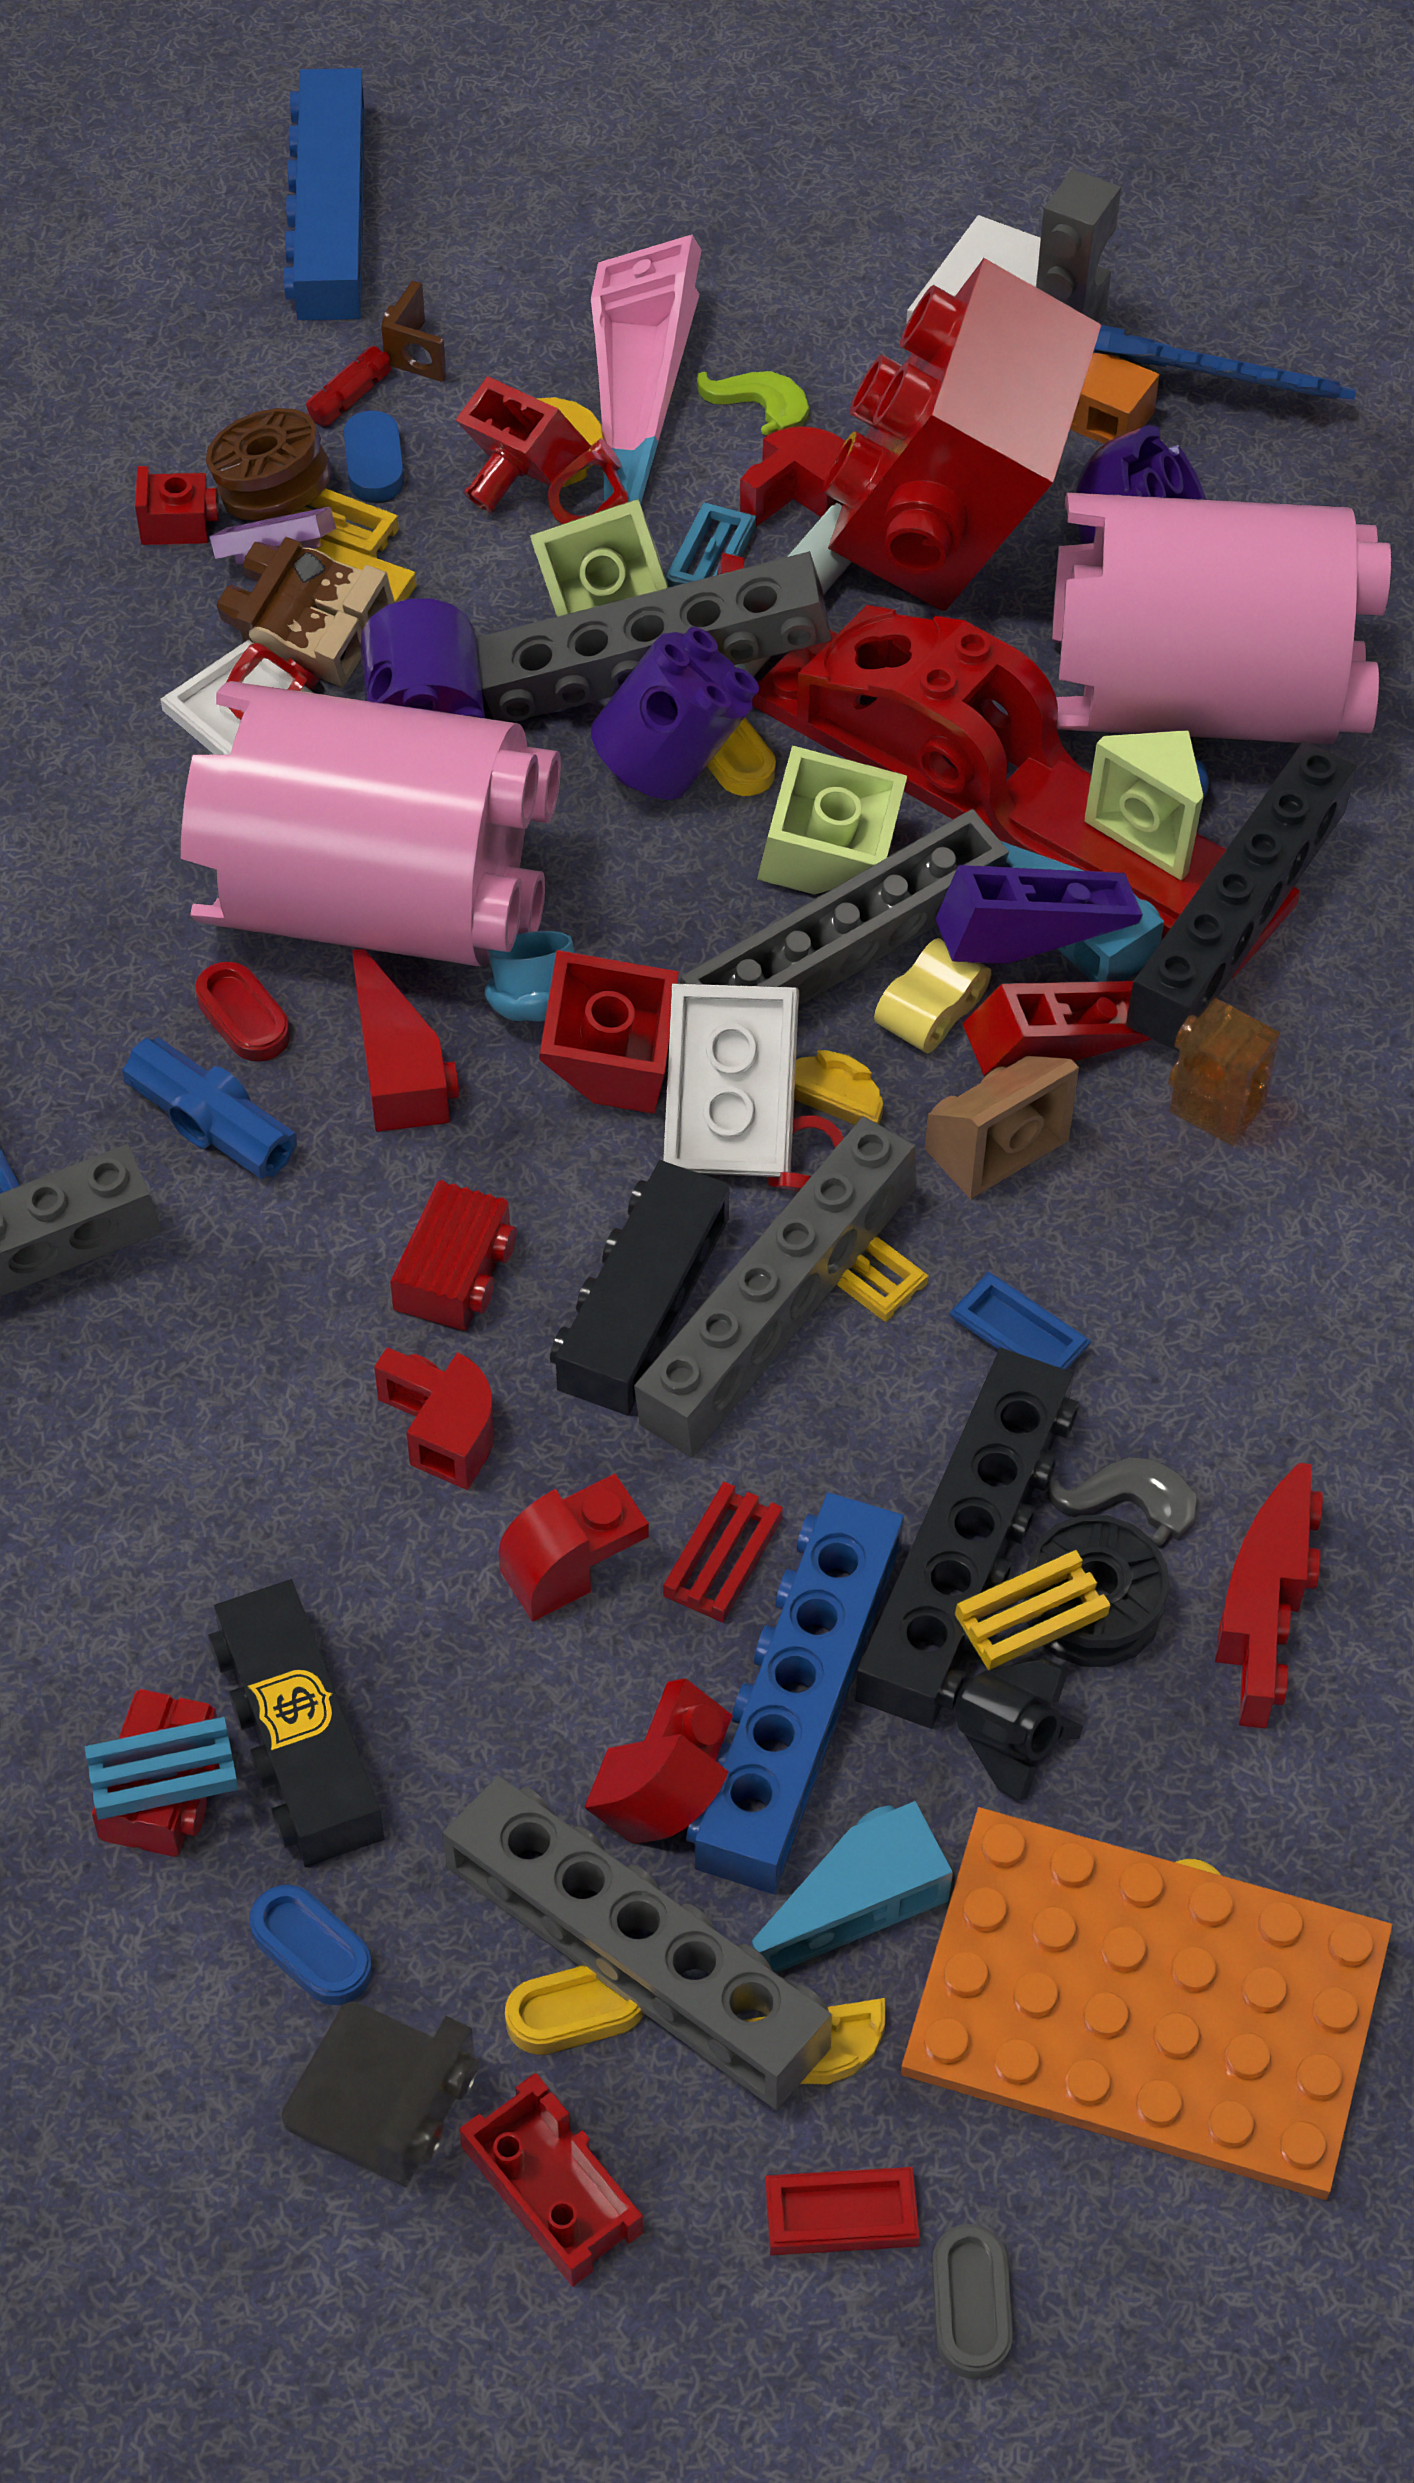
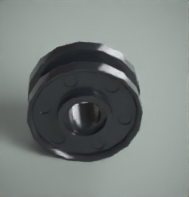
(1123, 1565)

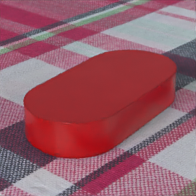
(242, 1011)

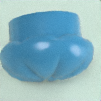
(525, 975)

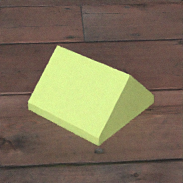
(599, 559)
(1148, 796)

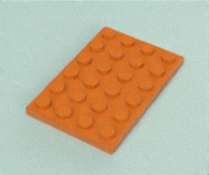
(1149, 2002)

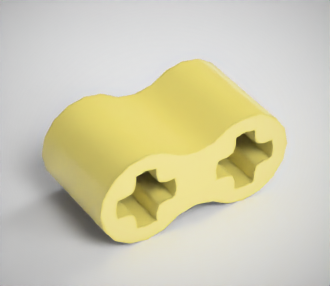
(931, 997)

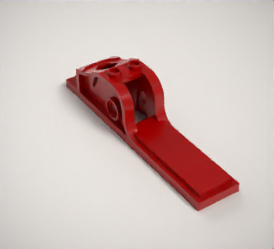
(935, 700)

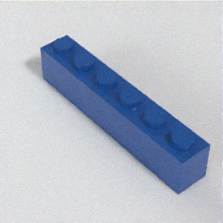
(328, 195)

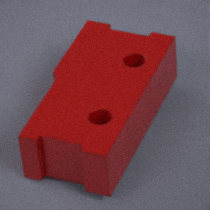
(551, 2179)

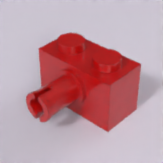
(519, 437)

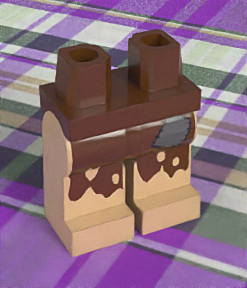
(306, 606)

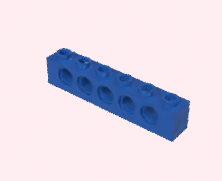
(757, 1844)

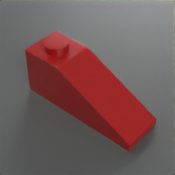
(1050, 1022)
(401, 1053)

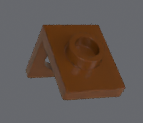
(402, 327)

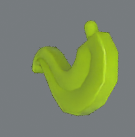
(779, 395)

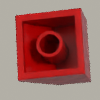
(609, 1029)

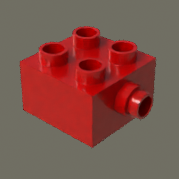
(959, 432)

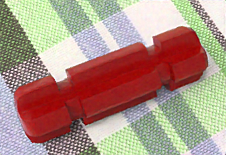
(348, 386)

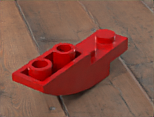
(1264, 1590)

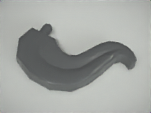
(1145, 1482)

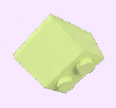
(829, 821)

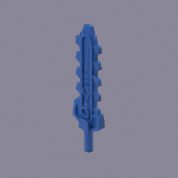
(1147, 352)

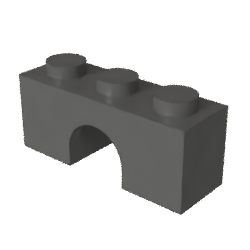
(1073, 236)

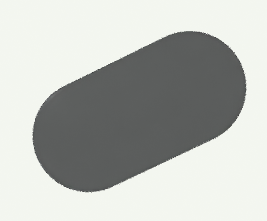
(971, 2301)

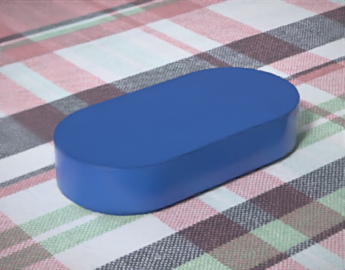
(373, 456)
(311, 1944)

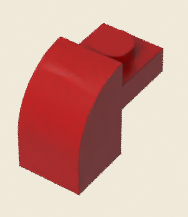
(790, 469)
(451, 1411)
(557, 1541)
(671, 1776)

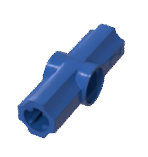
(209, 1107)

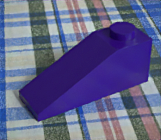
(1029, 911)

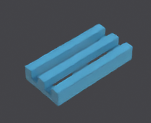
(727, 517)
(158, 1757)

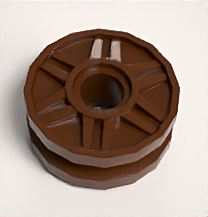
(268, 464)

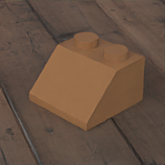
(1003, 1122)

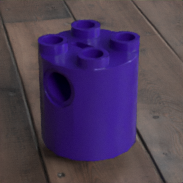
(422, 658)
(672, 714)

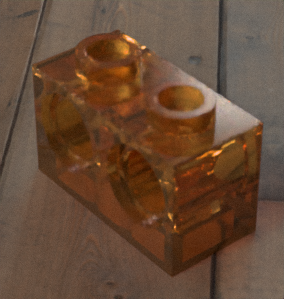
(1222, 1070)

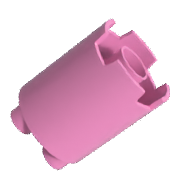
(1218, 618)
(370, 825)

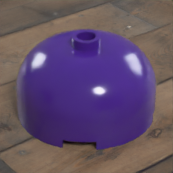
(1138, 467)

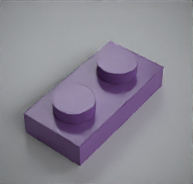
(303, 527)

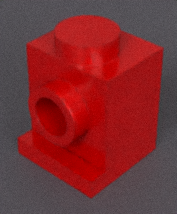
(174, 507)

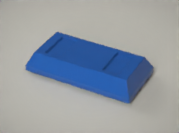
(1018, 1324)

